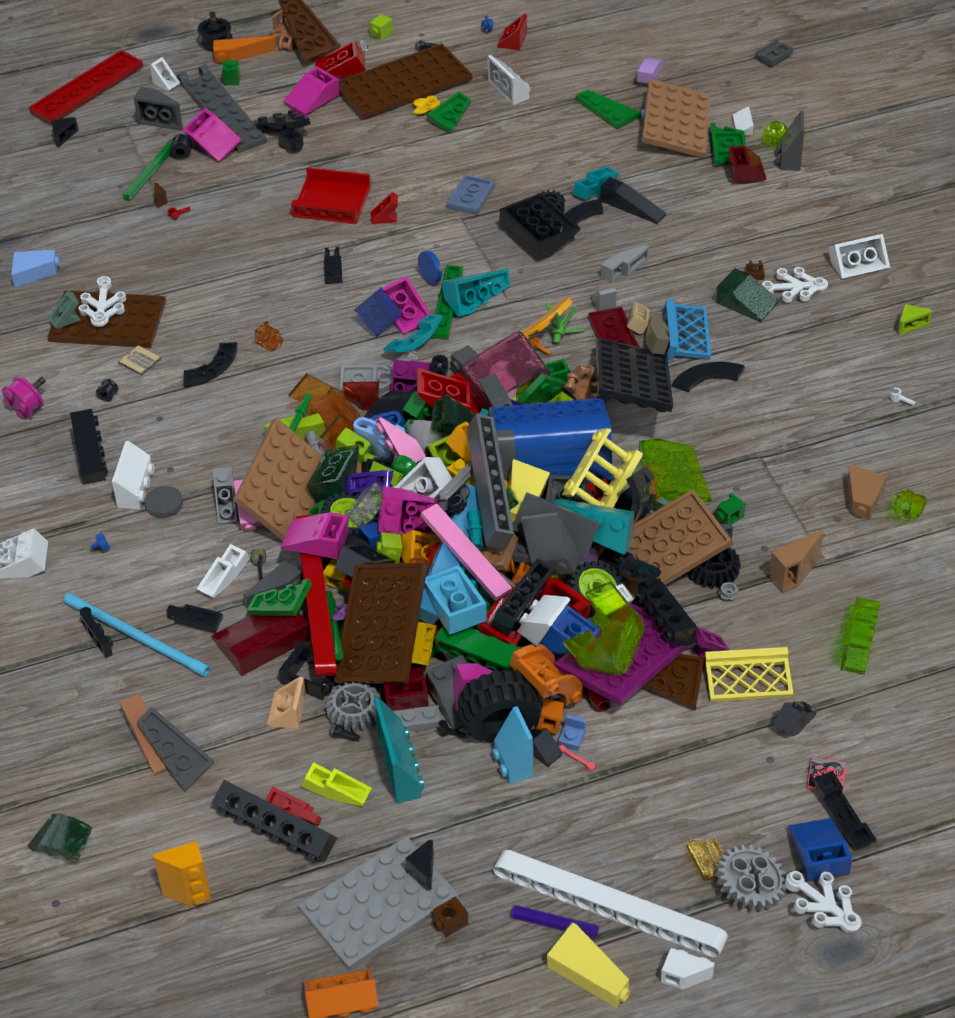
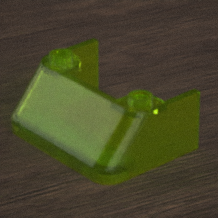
(619, 636)

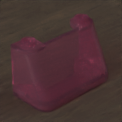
(512, 361)

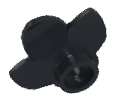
(457, 501)

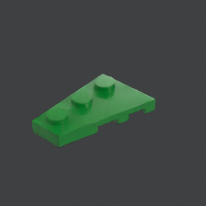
(449, 112)
(281, 602)

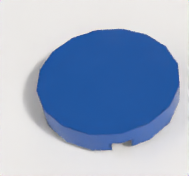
(429, 267)

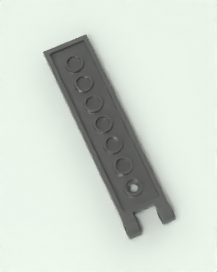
(212, 95)

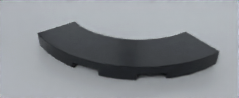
(585, 211)
(207, 372)
(698, 373)

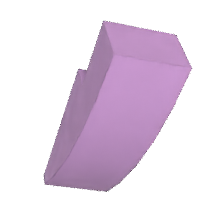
(649, 70)

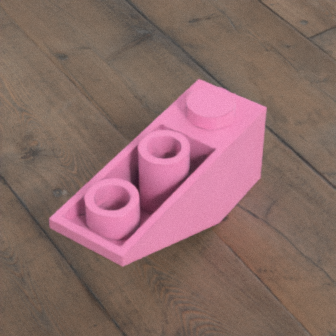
(399, 441)

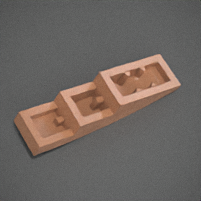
(134, 709)

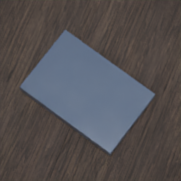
(470, 194)

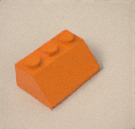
(341, 994)

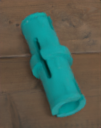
(475, 528)

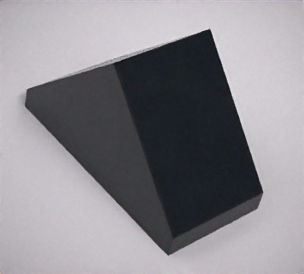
(64, 129)
(545, 747)
(420, 864)

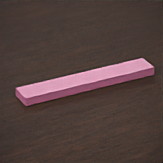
(466, 552)

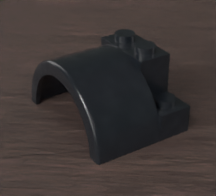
(637, 495)

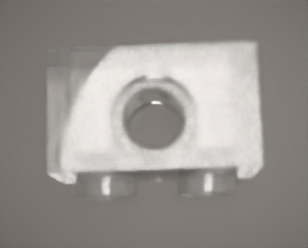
(365, 505)

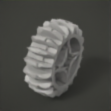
(352, 713)

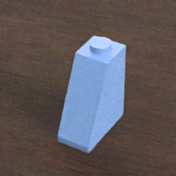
(33, 266)

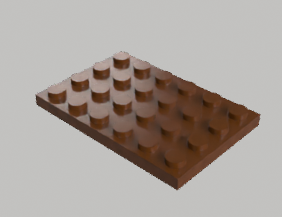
(129, 329)
(381, 623)

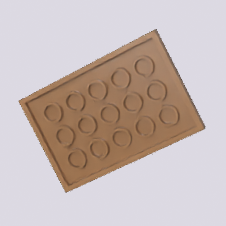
(676, 118)
(277, 479)
(676, 538)

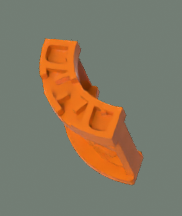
(538, 665)

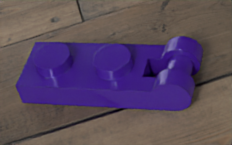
(359, 481)

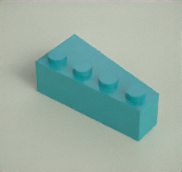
(614, 527)

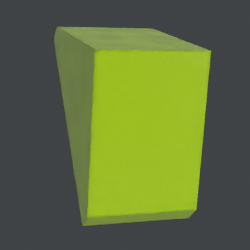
(914, 318)

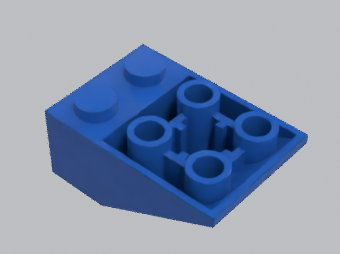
(821, 849)

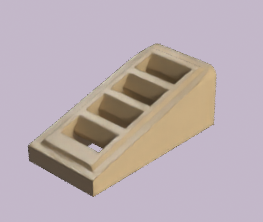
(638, 318)

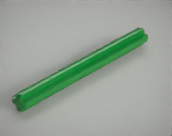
(147, 172)

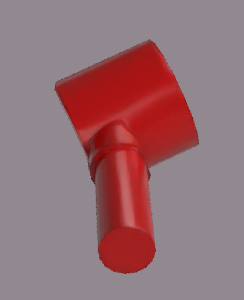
(174, 213)

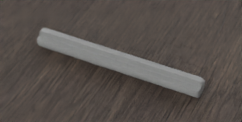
(457, 482)

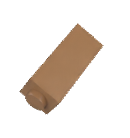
(864, 490)

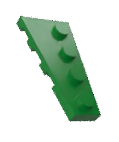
(608, 110)

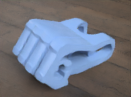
(376, 439)

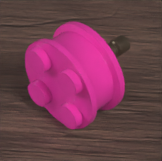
(23, 396)

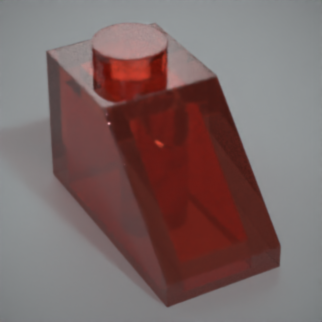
(362, 393)

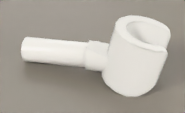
(896, 397)

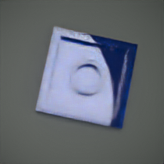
(379, 312)

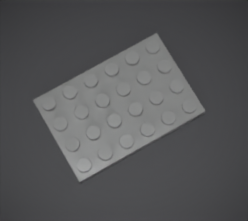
(374, 905)

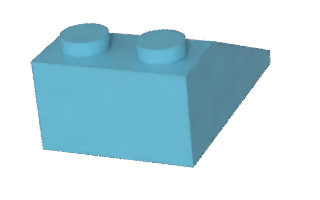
(455, 599)
(514, 748)

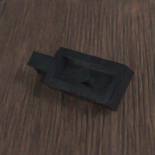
(195, 617)

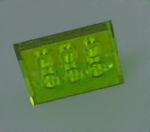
(674, 469)

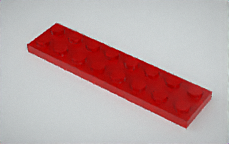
(85, 86)

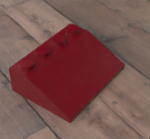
(261, 639)

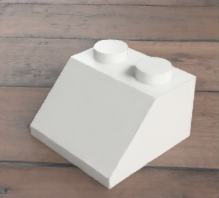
(541, 617)

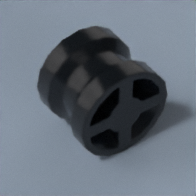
(107, 390)

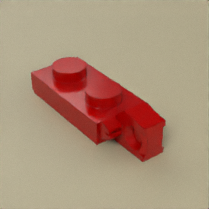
(293, 805)

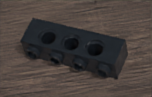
(522, 596)
(666, 613)

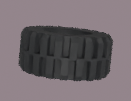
(491, 698)

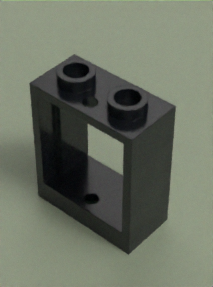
(293, 664)

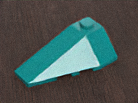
(471, 291)

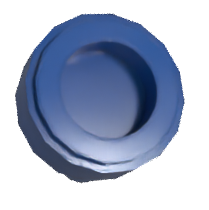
(101, 542)

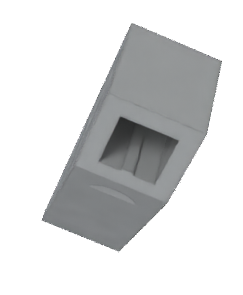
(224, 495)

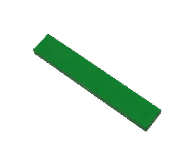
(443, 307)

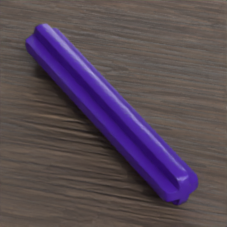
(552, 920)

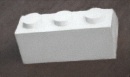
(507, 81)
(859, 256)
(132, 477)

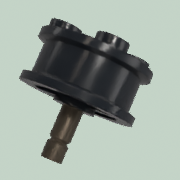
(212, 30)

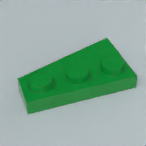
(543, 390)

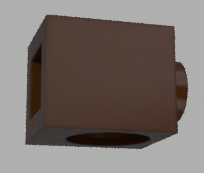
(451, 908)

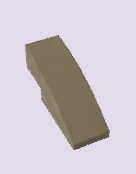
(657, 334)

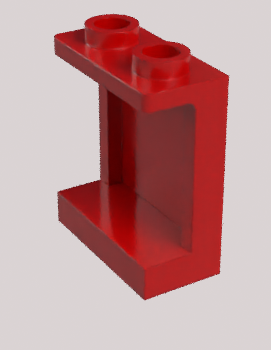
(578, 602)

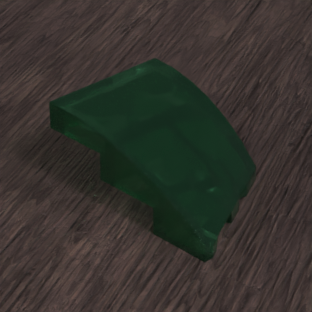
(61, 836)

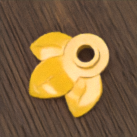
(425, 104)

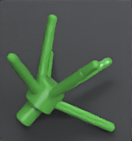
(559, 327)

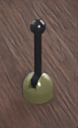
(258, 557)

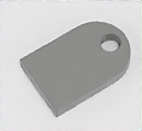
(366, 373)

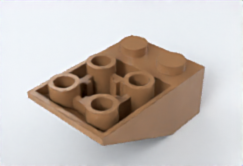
(795, 561)

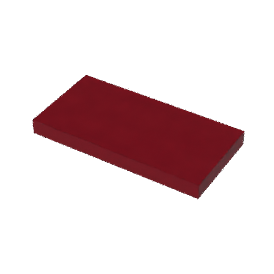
(612, 325)

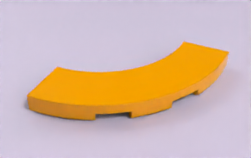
(545, 320)

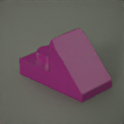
(708, 642)

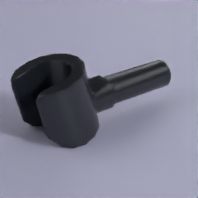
(445, 730)

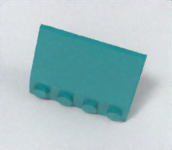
(398, 754)

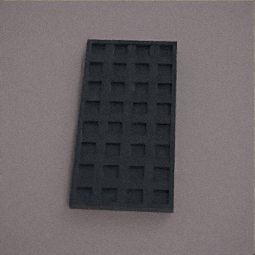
(633, 375)

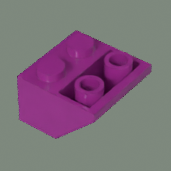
(405, 374)

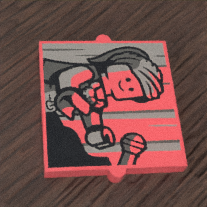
(821, 766)

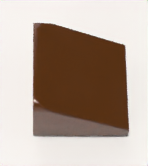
(160, 195)

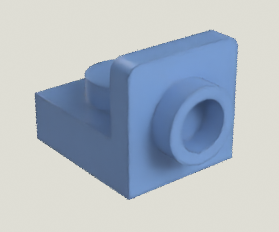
(573, 732)

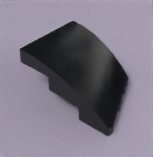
(391, 402)

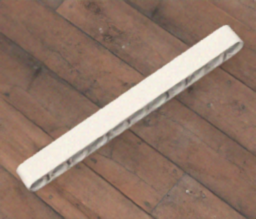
(611, 903)

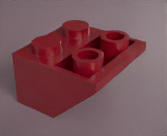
(745, 165)

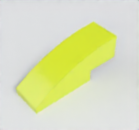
(335, 785)

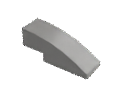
(624, 263)

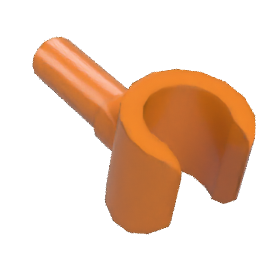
(535, 342)

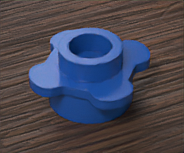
(487, 24)

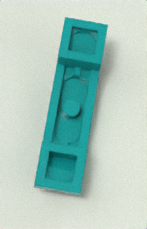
(427, 327)

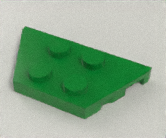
(723, 139)

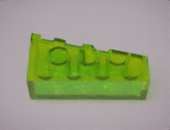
(859, 635)

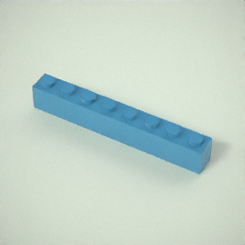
(445, 558)

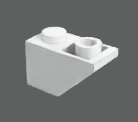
(685, 970)

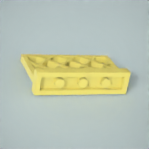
(746, 660)

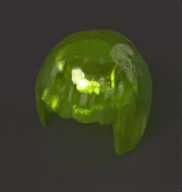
(773, 133)
(908, 505)

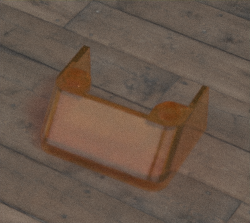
(329, 403)

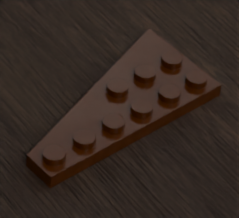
(307, 30)
(679, 680)

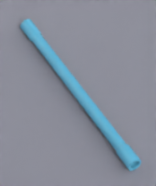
(193, 664)

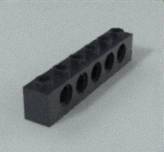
(321, 842)

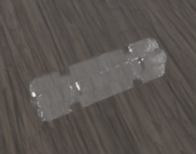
(410, 356)

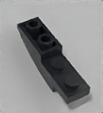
(629, 568)

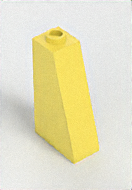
(525, 479)
(587, 966)

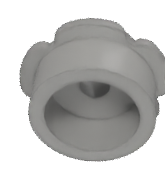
(728, 591)

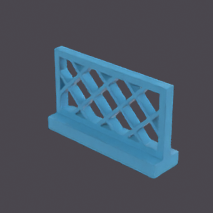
(671, 319)

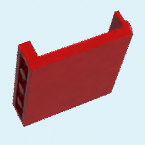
(332, 196)

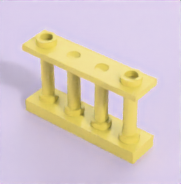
(614, 489)

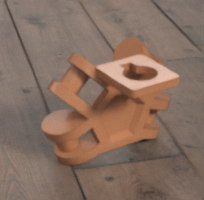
(281, 32)
(580, 386)

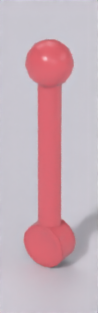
(590, 765)

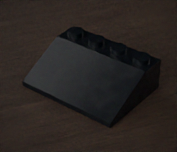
(537, 225)

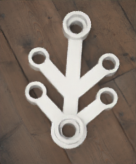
(816, 285)
(101, 317)
(826, 903)

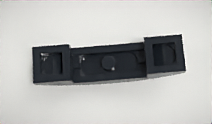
(841, 811)

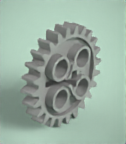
(751, 877)

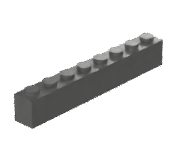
(490, 482)

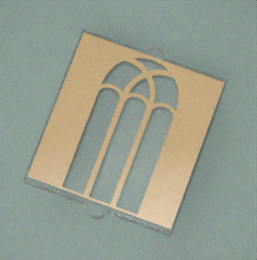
(139, 360)

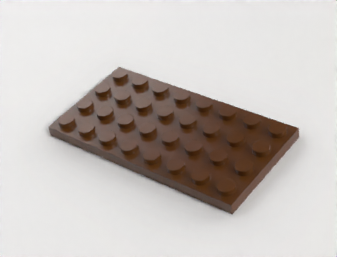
(403, 81)

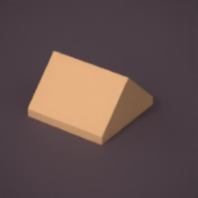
(288, 705)

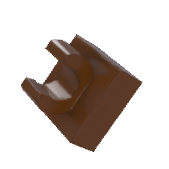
(755, 270)

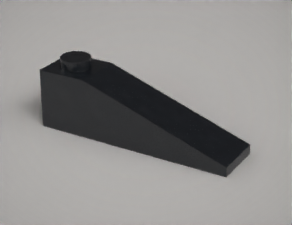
(630, 200)

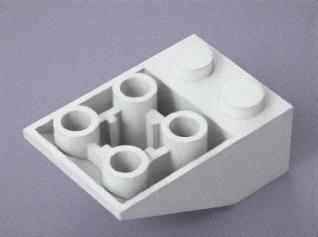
(23, 555)

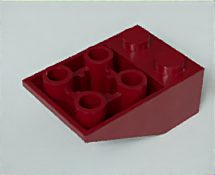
(408, 695)

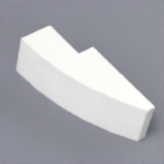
(223, 571)

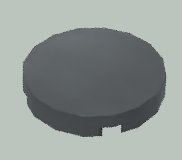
(163, 501)

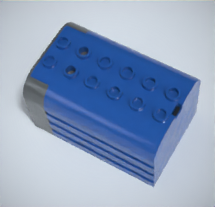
(551, 435)

